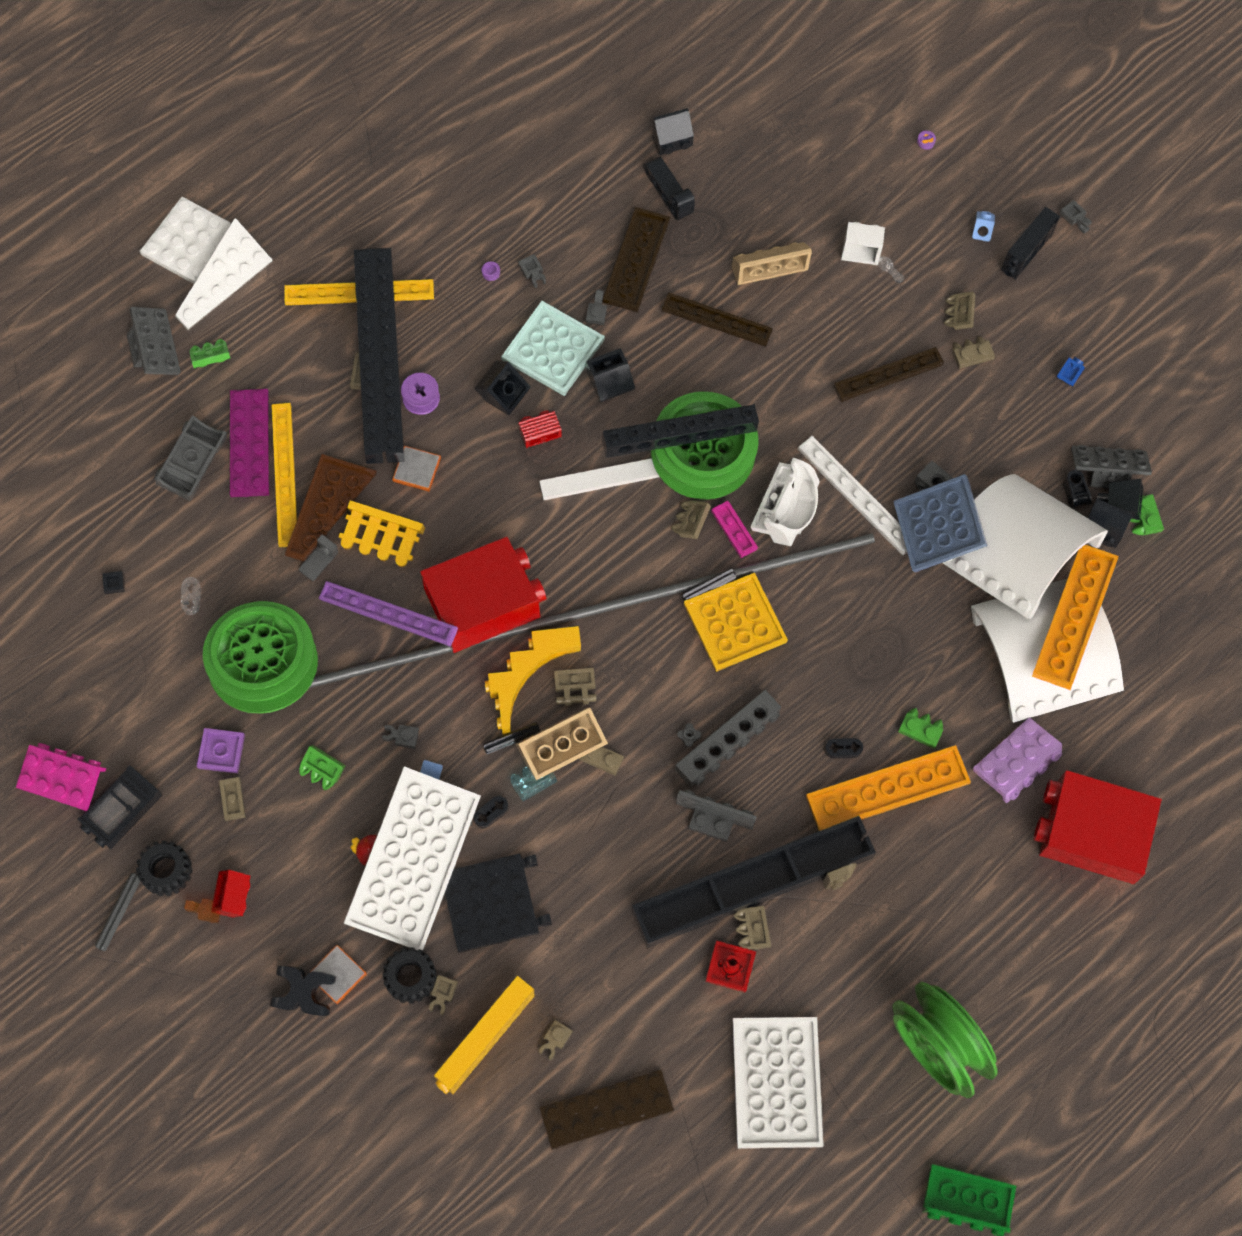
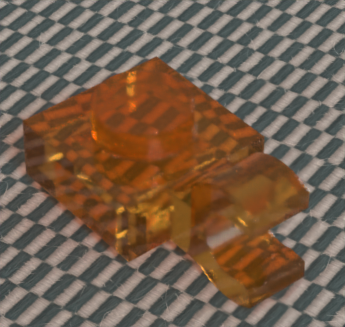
(203, 910)

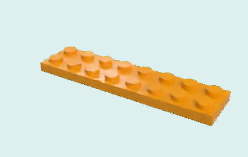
(1075, 617)
(889, 788)

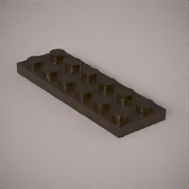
(636, 259)
(606, 1109)

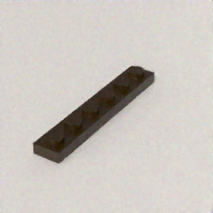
(717, 319)
(888, 374)

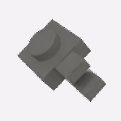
(1076, 214)
(596, 311)

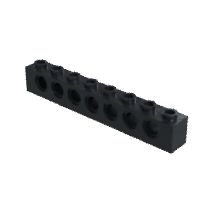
(680, 431)

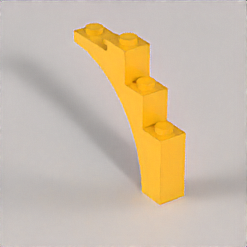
(543, 647)

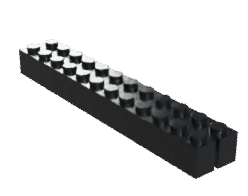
(378, 356)
(752, 881)

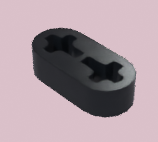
(844, 743)
(487, 808)

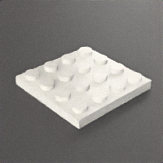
(186, 239)

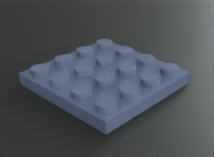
(940, 523)

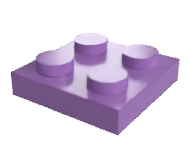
(220, 750)

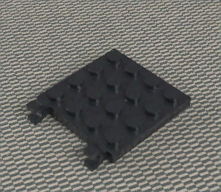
(492, 903)

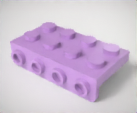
(1019, 759)

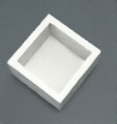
(863, 243)

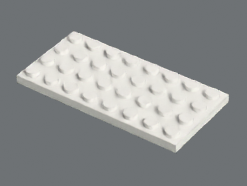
(412, 859)

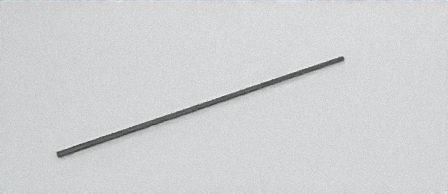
(596, 609)

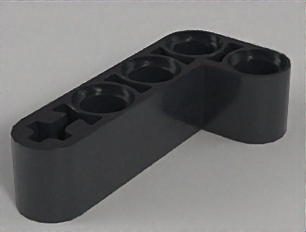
(677, 200)

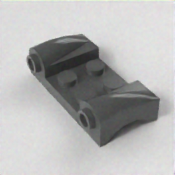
(190, 458)

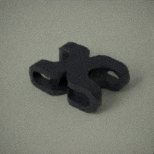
(303, 990)

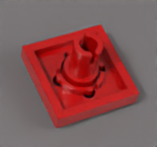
(741, 958)

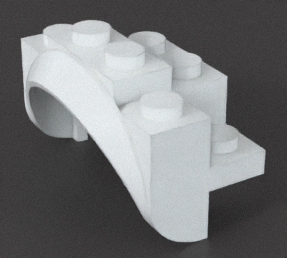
(788, 509)

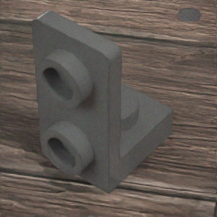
(319, 558)

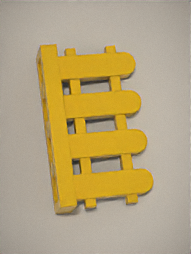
(373, 526)

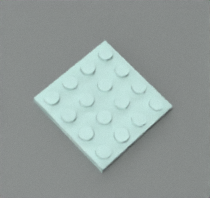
(553, 348)

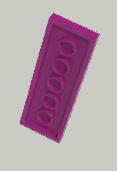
(249, 443)

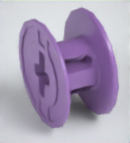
(416, 402)

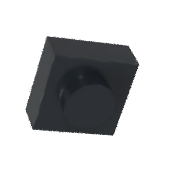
(113, 582)

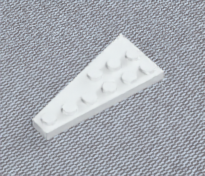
(229, 268)

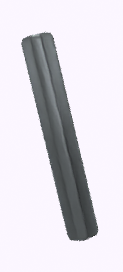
(117, 912)

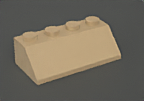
(771, 263)
(561, 743)

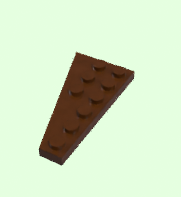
(326, 501)

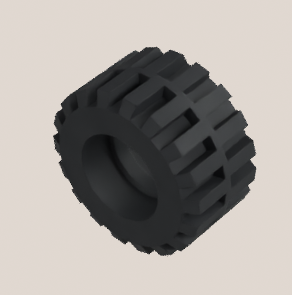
(156, 854)
(397, 962)

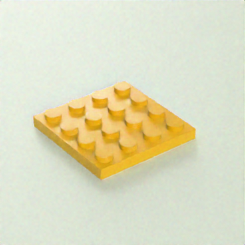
(735, 622)

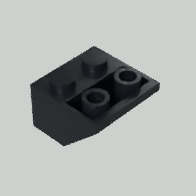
(610, 375)

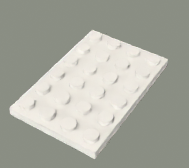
(777, 1082)

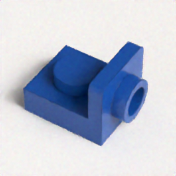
(1071, 371)

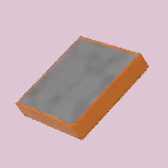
(418, 469)
(345, 969)

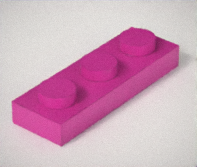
(734, 529)

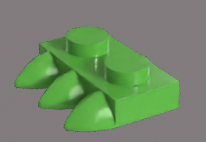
(209, 353)
(1150, 518)
(921, 729)
(321, 766)

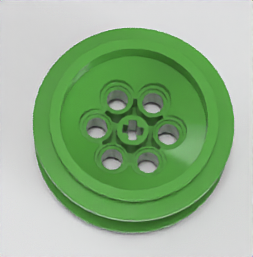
(702, 480)
(270, 686)
(944, 1039)

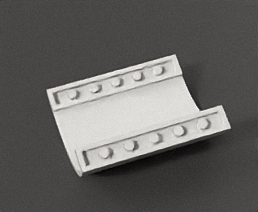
(1026, 541)
(1019, 646)

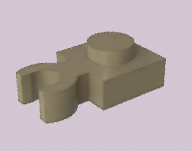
(443, 991)
(556, 1037)

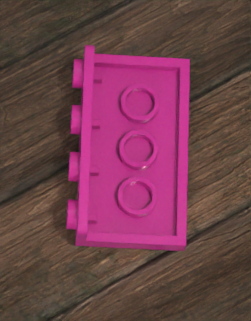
(59, 776)

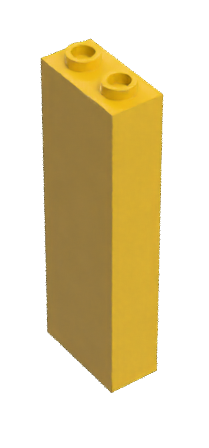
(484, 1036)

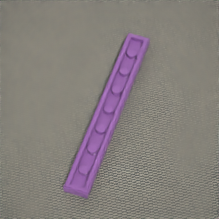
(388, 613)

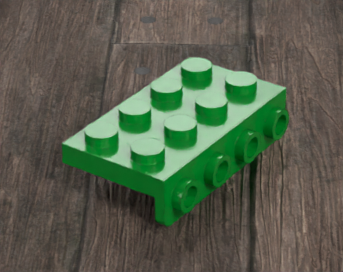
(969, 1200)

